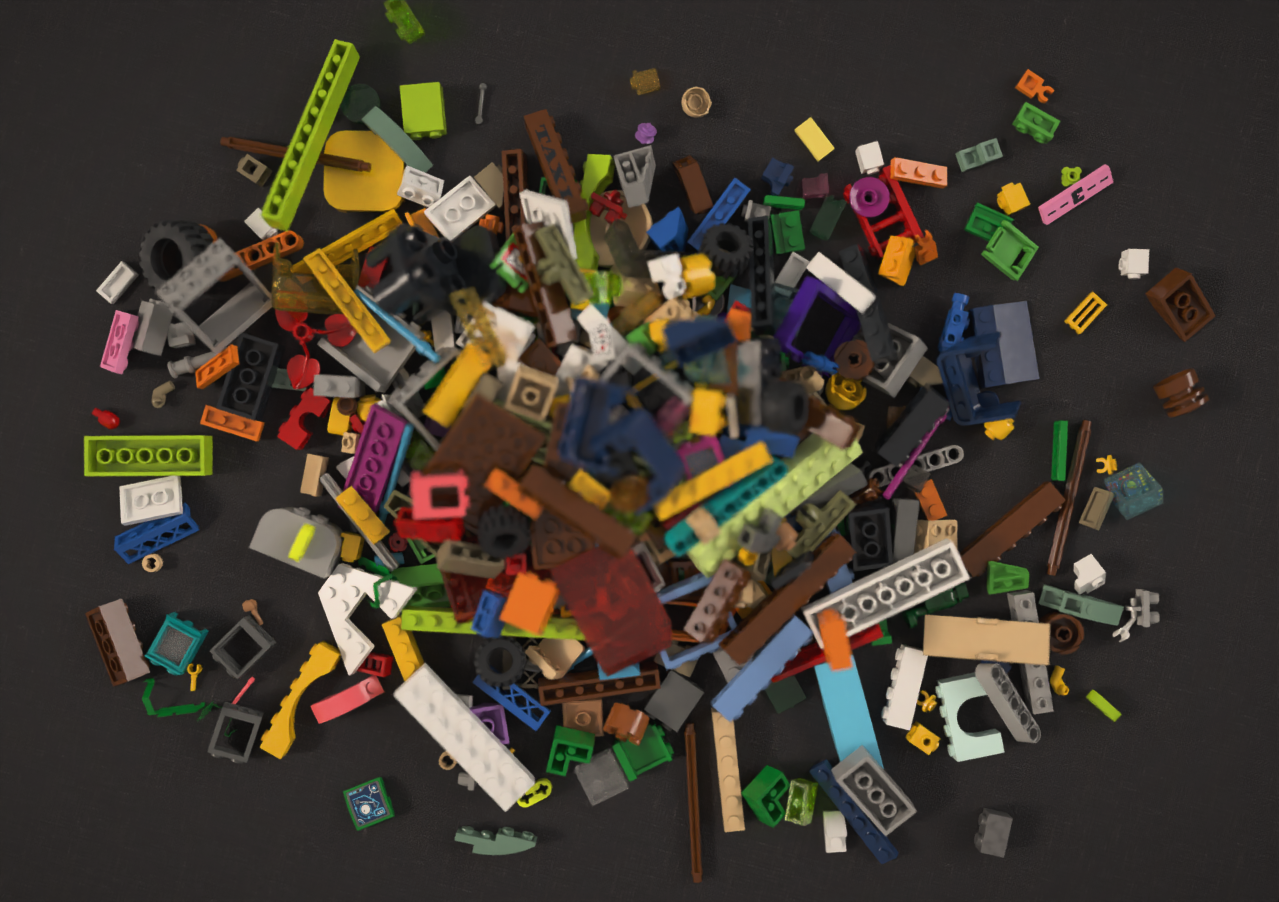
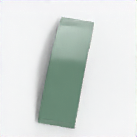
(396, 139)

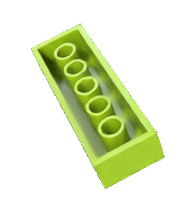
(148, 455)

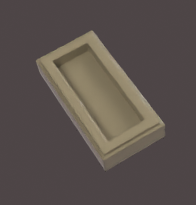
(1096, 508)

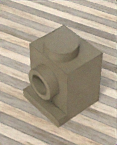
(261, 173)

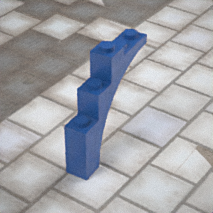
(775, 443)

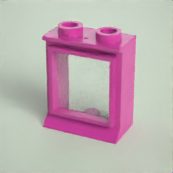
(701, 455)

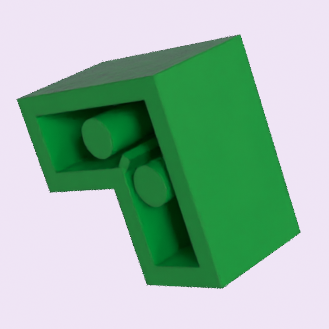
(569, 745)
(764, 793)

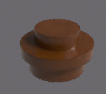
(347, 405)

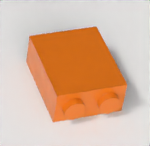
(531, 603)

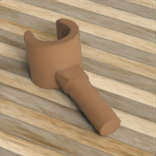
(251, 605)

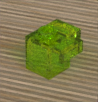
(603, 285)

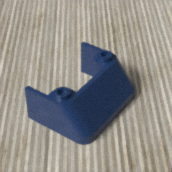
(961, 385)
(587, 416)
(642, 431)

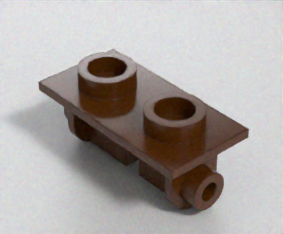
(868, 493)

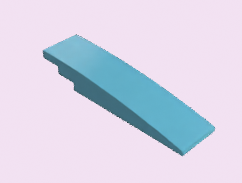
(846, 710)

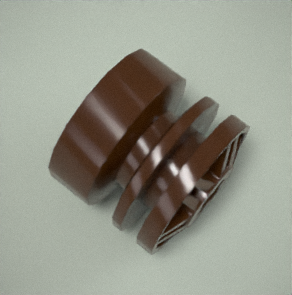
(1181, 393)

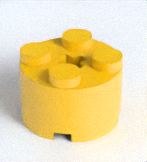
(696, 275)

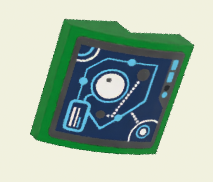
(368, 804)

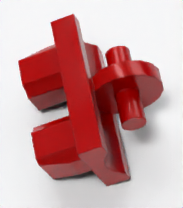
(610, 204)

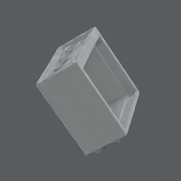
(234, 315)
(654, 365)
(414, 383)

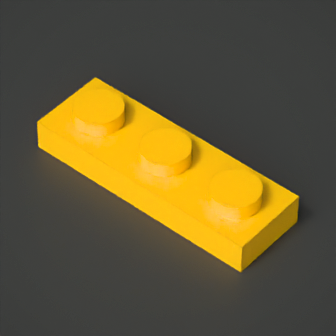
(362, 515)

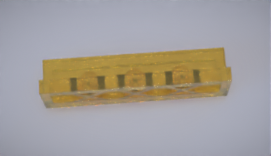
(482, 324)

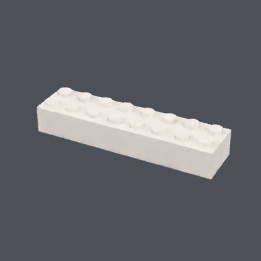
(891, 589)
(464, 736)

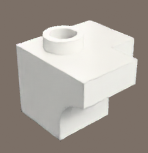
(1089, 574)

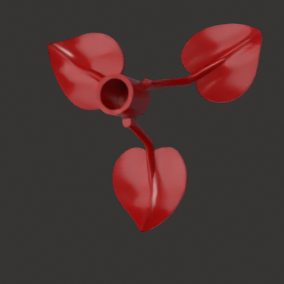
(302, 368)

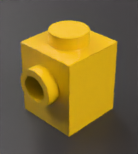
(1012, 198)
(923, 738)

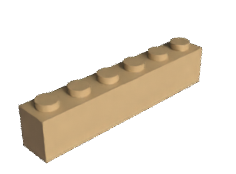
(728, 772)

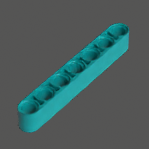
(728, 503)

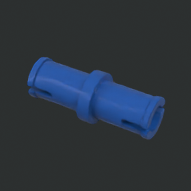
(820, 363)

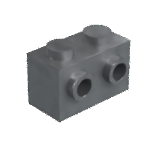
(993, 832)

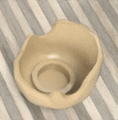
(696, 102)

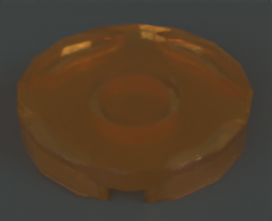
(629, 494)

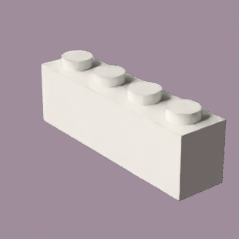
(905, 687)

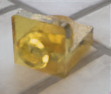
(645, 81)

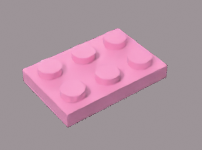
(119, 342)

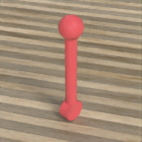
(250, 681)

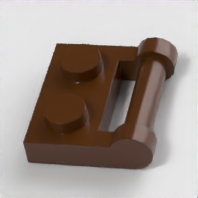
(689, 570)

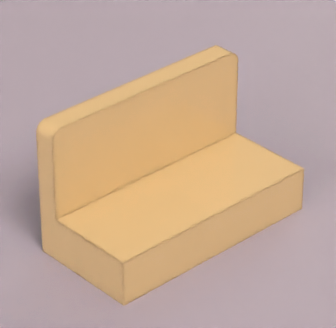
(314, 469)

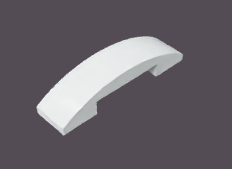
(618, 341)

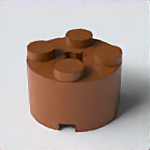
(626, 723)

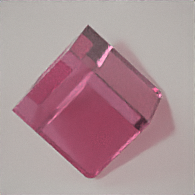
(815, 187)
(672, 416)

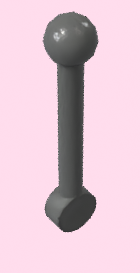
(479, 120)

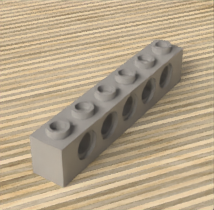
(1033, 676)

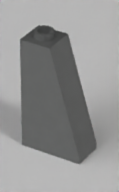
(847, 480)
(903, 527)

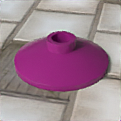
(875, 190)

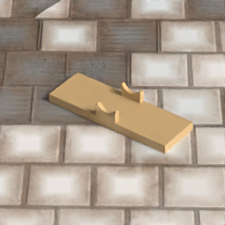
(986, 639)

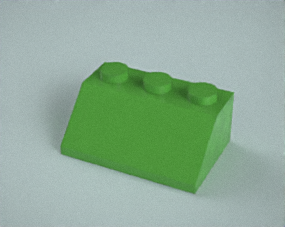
(430, 585)

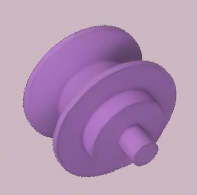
(645, 133)

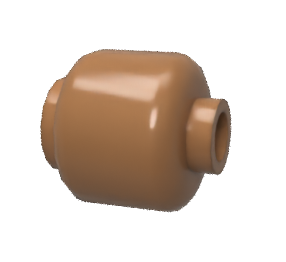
(788, 537)

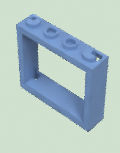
(693, 653)

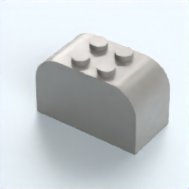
(280, 529)

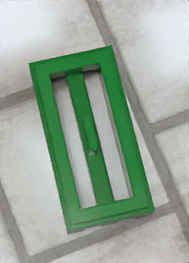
(784, 202)

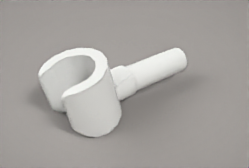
(1124, 632)

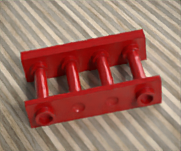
(903, 214)

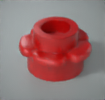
(393, 542)

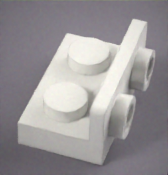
(420, 187)

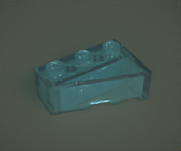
(709, 369)

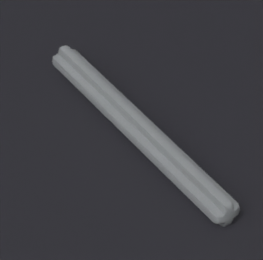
(379, 548)

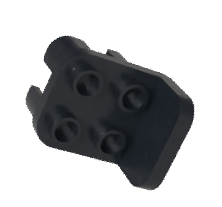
(433, 268)

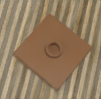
(584, 715)

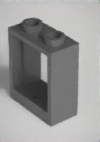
(256, 632)
(241, 713)

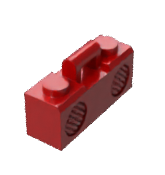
(429, 529)

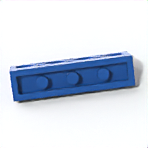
(721, 211)
(152, 531)
(509, 702)

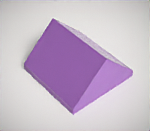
(494, 718)

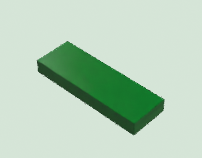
(1059, 450)

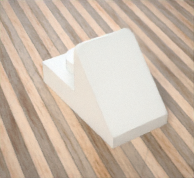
(834, 831)

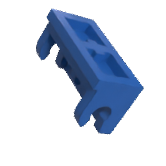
(487, 618)

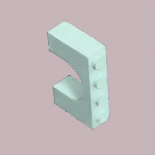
(962, 744)

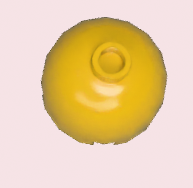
(844, 393)

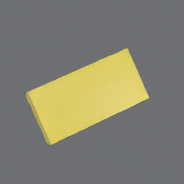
(814, 139)

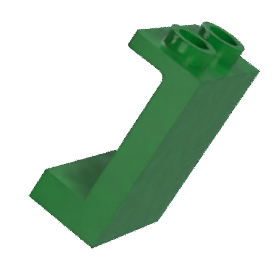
(650, 752)

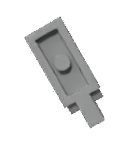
(415, 402)

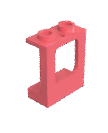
(421, 495)

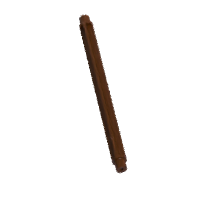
(280, 151)
(1069, 495)
(693, 802)

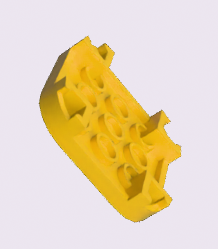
(363, 190)

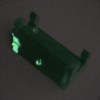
(827, 217)

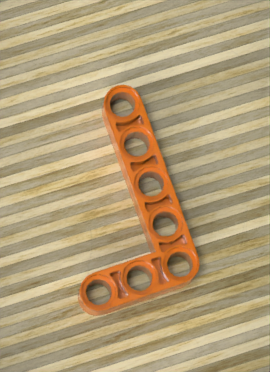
(263, 248)

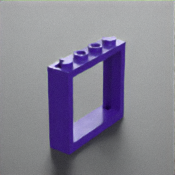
(798, 310)

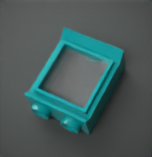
(176, 644)

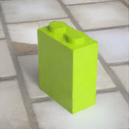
(423, 110)

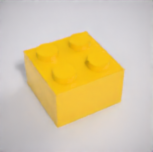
(706, 411)

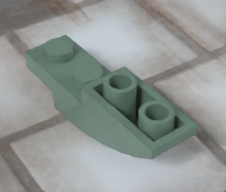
(1080, 605)
(505, 842)

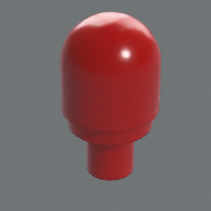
(107, 418)

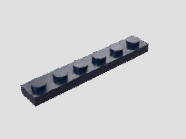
(862, 824)

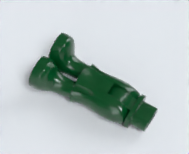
(936, 603)

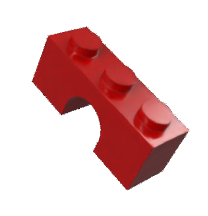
(294, 431)

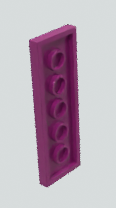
(376, 455)

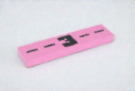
(1075, 194)

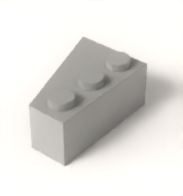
(636, 174)

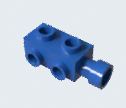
(954, 328)

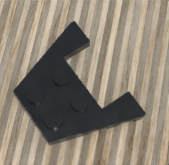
(624, 464)

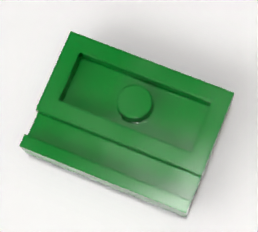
(985, 221)
(787, 232)

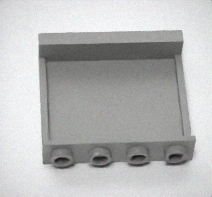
(380, 368)

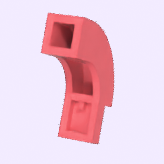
(347, 699)

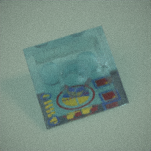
(1134, 491)

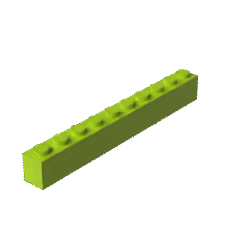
(310, 135)
(443, 620)

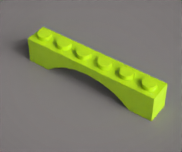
(597, 177)

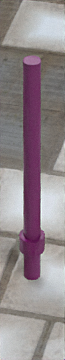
(913, 456)

